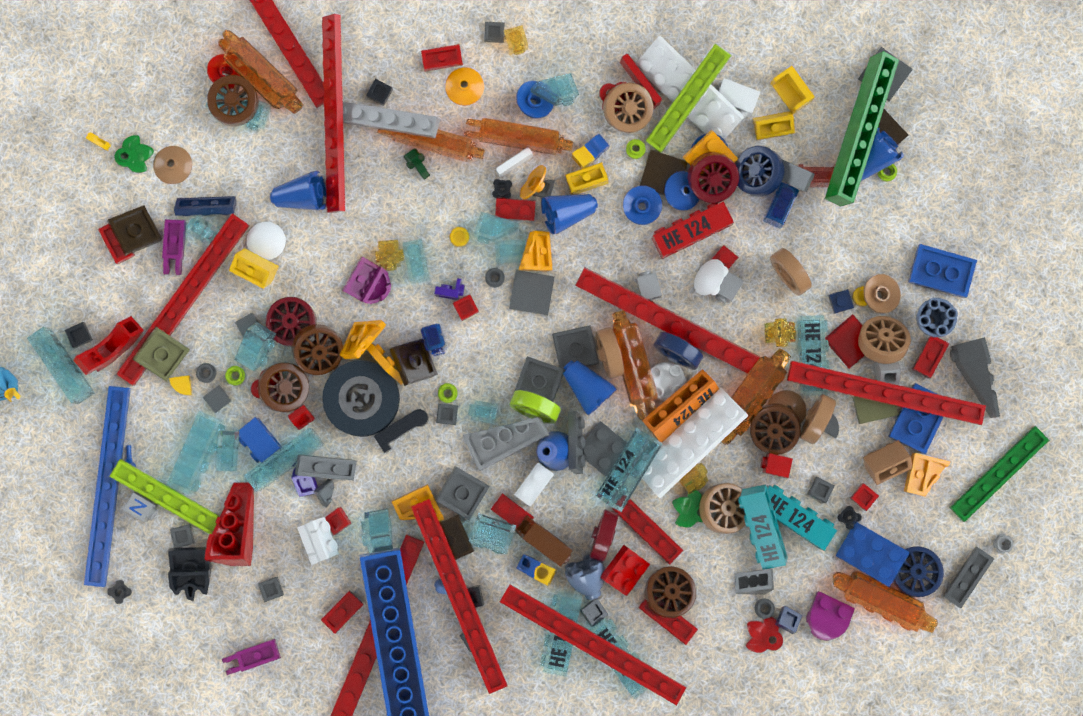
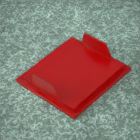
(845, 341)

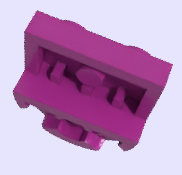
(368, 282)
(828, 617)

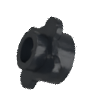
(498, 184)
(855, 517)
(125, 591)

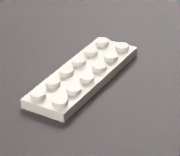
(672, 72)
(693, 441)

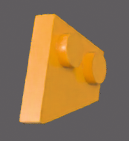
(537, 252)
(360, 338)
(386, 363)
(923, 474)
(403, 504)

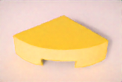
(98, 141)
(181, 384)

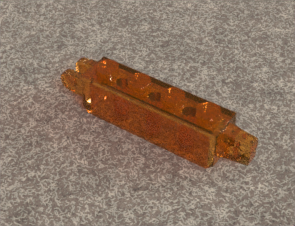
(259, 72)
(518, 136)
(444, 144)
(637, 371)
(758, 388)
(886, 601)

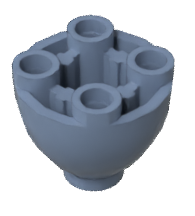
(943, 314)
(585, 576)

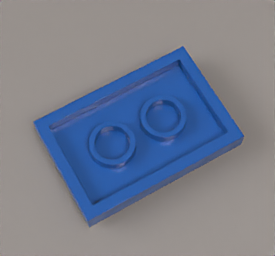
(942, 271)
(915, 427)
(872, 554)

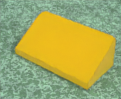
(774, 125)
(587, 179)

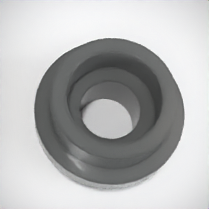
(499, 282)
(199, 373)
(771, 608)

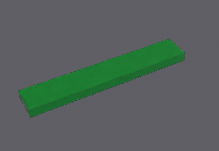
(999, 474)

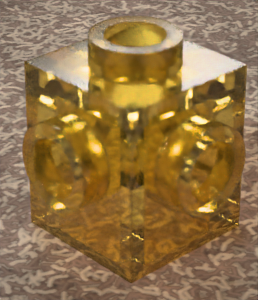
(386, 248)
(780, 332)

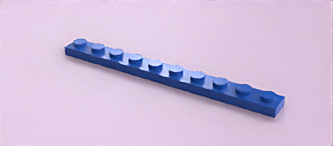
(106, 487)

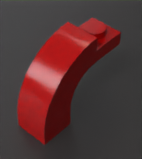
(113, 346)

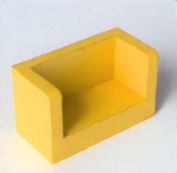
(792, 89)
(253, 268)

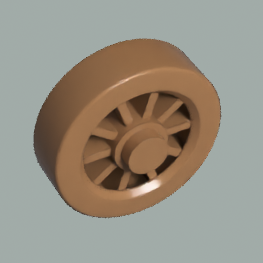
(627, 107)
(790, 271)
(888, 337)
(609, 353)
(817, 419)
(724, 509)

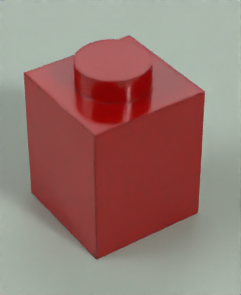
(776, 465)

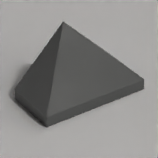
(754, 582)

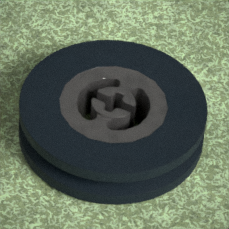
(342, 412)

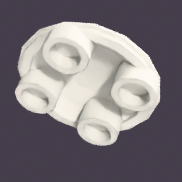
(266, 240)
(710, 277)
(667, 379)

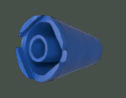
(882, 154)
(301, 193)
(567, 210)
(587, 386)
(553, 451)

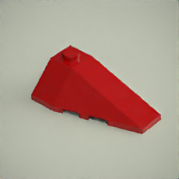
(233, 534)

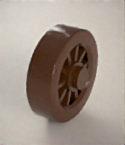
(233, 101)
(317, 350)
(283, 387)
(775, 429)
(670, 592)

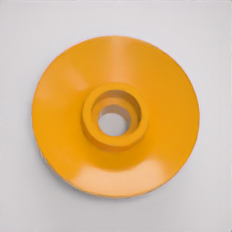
(466, 95)
(534, 182)

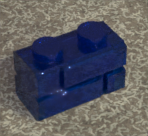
(781, 205)
(434, 339)

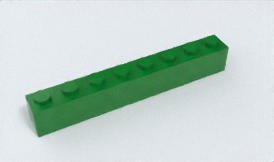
(861, 129)

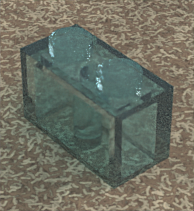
(416, 261)
(255, 346)
(377, 531)
(492, 534)

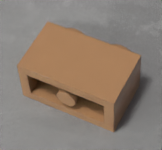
(887, 462)

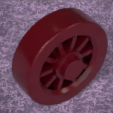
(713, 177)
(289, 320)
(603, 535)

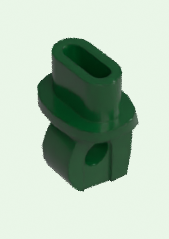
(415, 159)

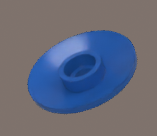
(523, 99)
(675, 192)
(644, 195)

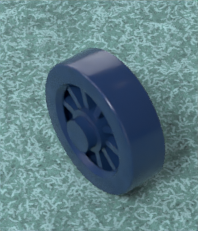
(759, 171)
(678, 350)
(918, 571)

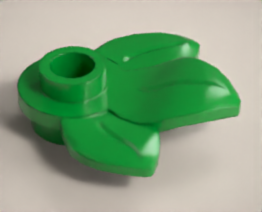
(136, 153)
(687, 508)

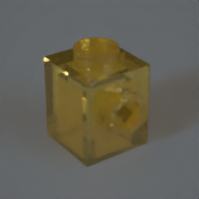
(516, 40)
(695, 478)

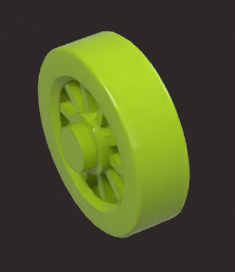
(535, 406)

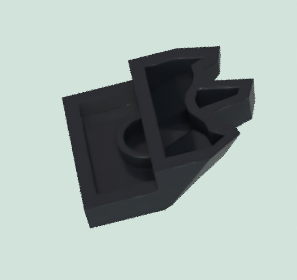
(189, 571)

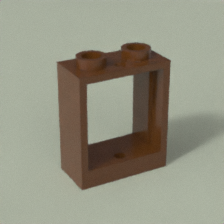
(544, 541)

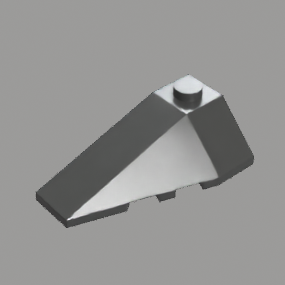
(973, 361)

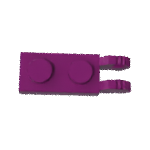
(173, 245)
(253, 656)

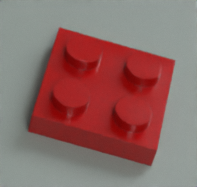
(625, 570)

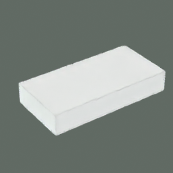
(514, 162)

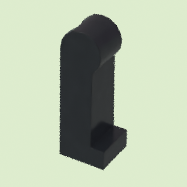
(415, 419)

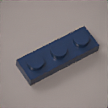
(205, 206)

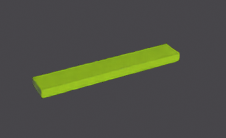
(688, 97)
(164, 496)

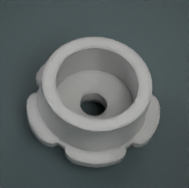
(1008, 543)

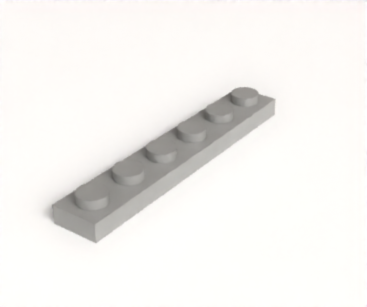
(390, 120)

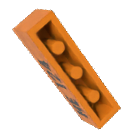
(680, 406)

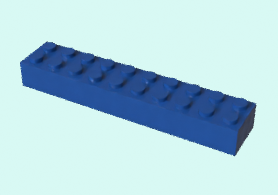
(394, 633)

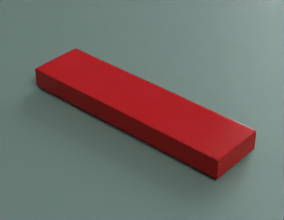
(650, 532)

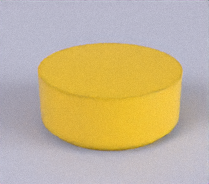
(459, 237)
(858, 296)

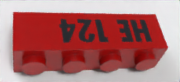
(692, 230)

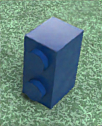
(258, 439)

